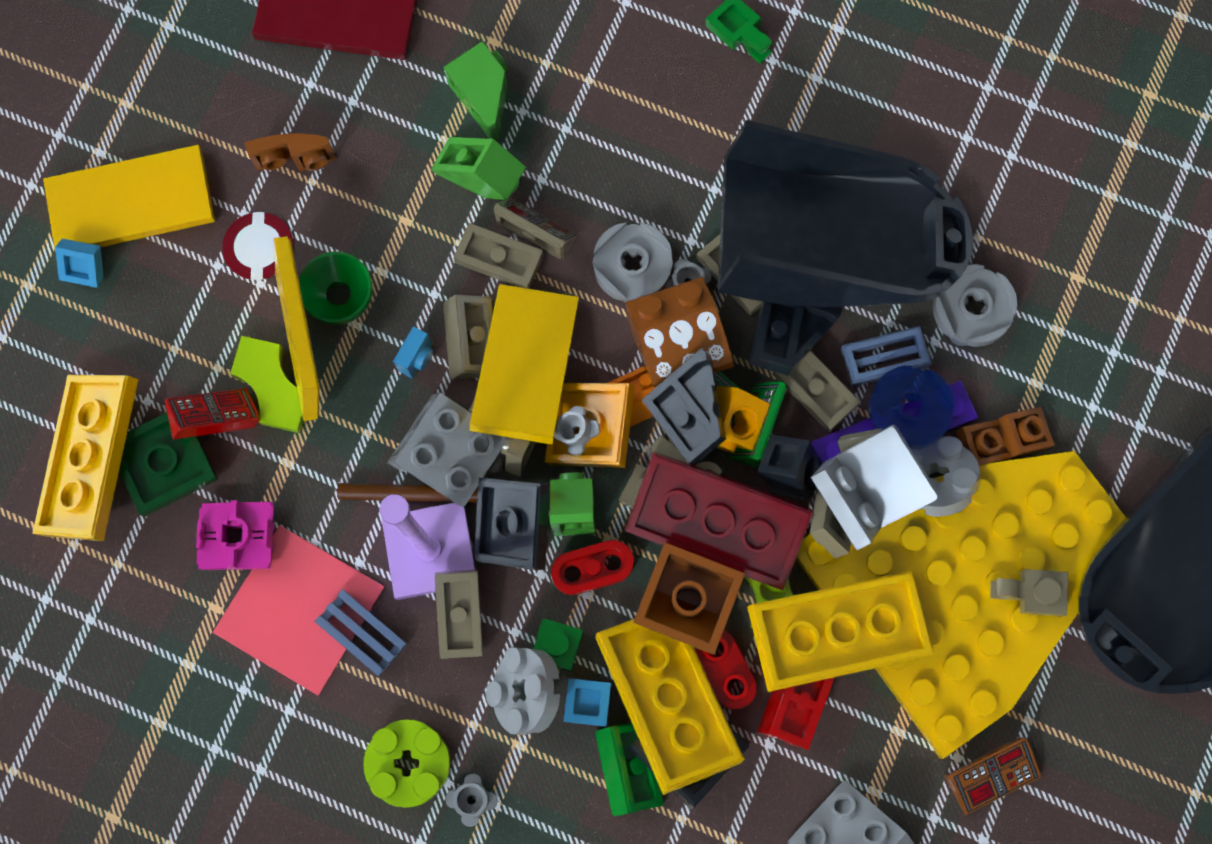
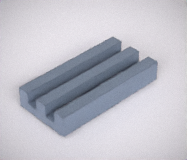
(866, 377)
(333, 609)

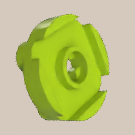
(389, 745)

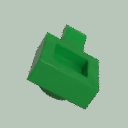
(738, 24)
(559, 642)

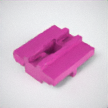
(219, 519)

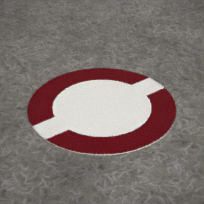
(250, 244)

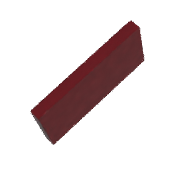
(348, 26)
(719, 519)

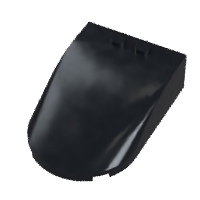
(834, 224)
(1151, 583)

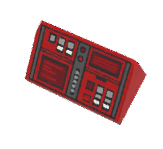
(211, 413)

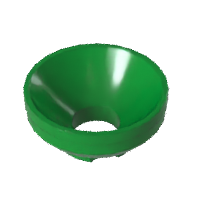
(329, 271)

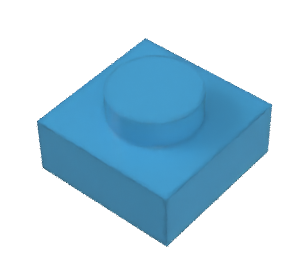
(79, 262)
(414, 353)
(587, 702)

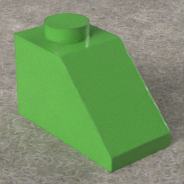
(480, 85)
(479, 167)
(572, 505)

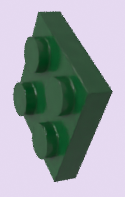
(163, 468)

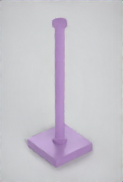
(424, 544)

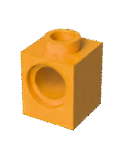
(748, 414)

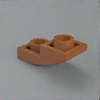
(307, 151)
(1007, 437)

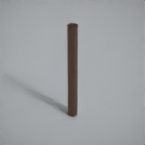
(378, 492)

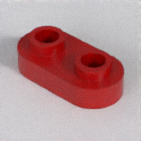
(591, 564)
(725, 668)

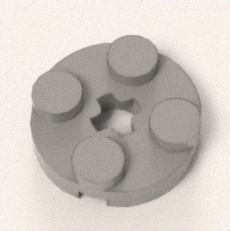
(634, 241)
(994, 318)
(960, 476)
(526, 672)

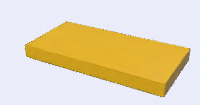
(130, 198)
(296, 328)
(524, 364)
(85, 457)
(840, 631)
(669, 705)

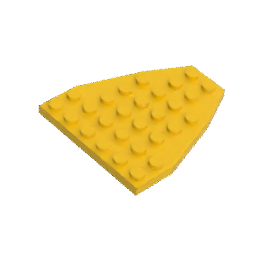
(1024, 516)

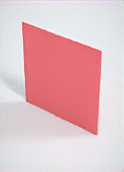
(278, 608)

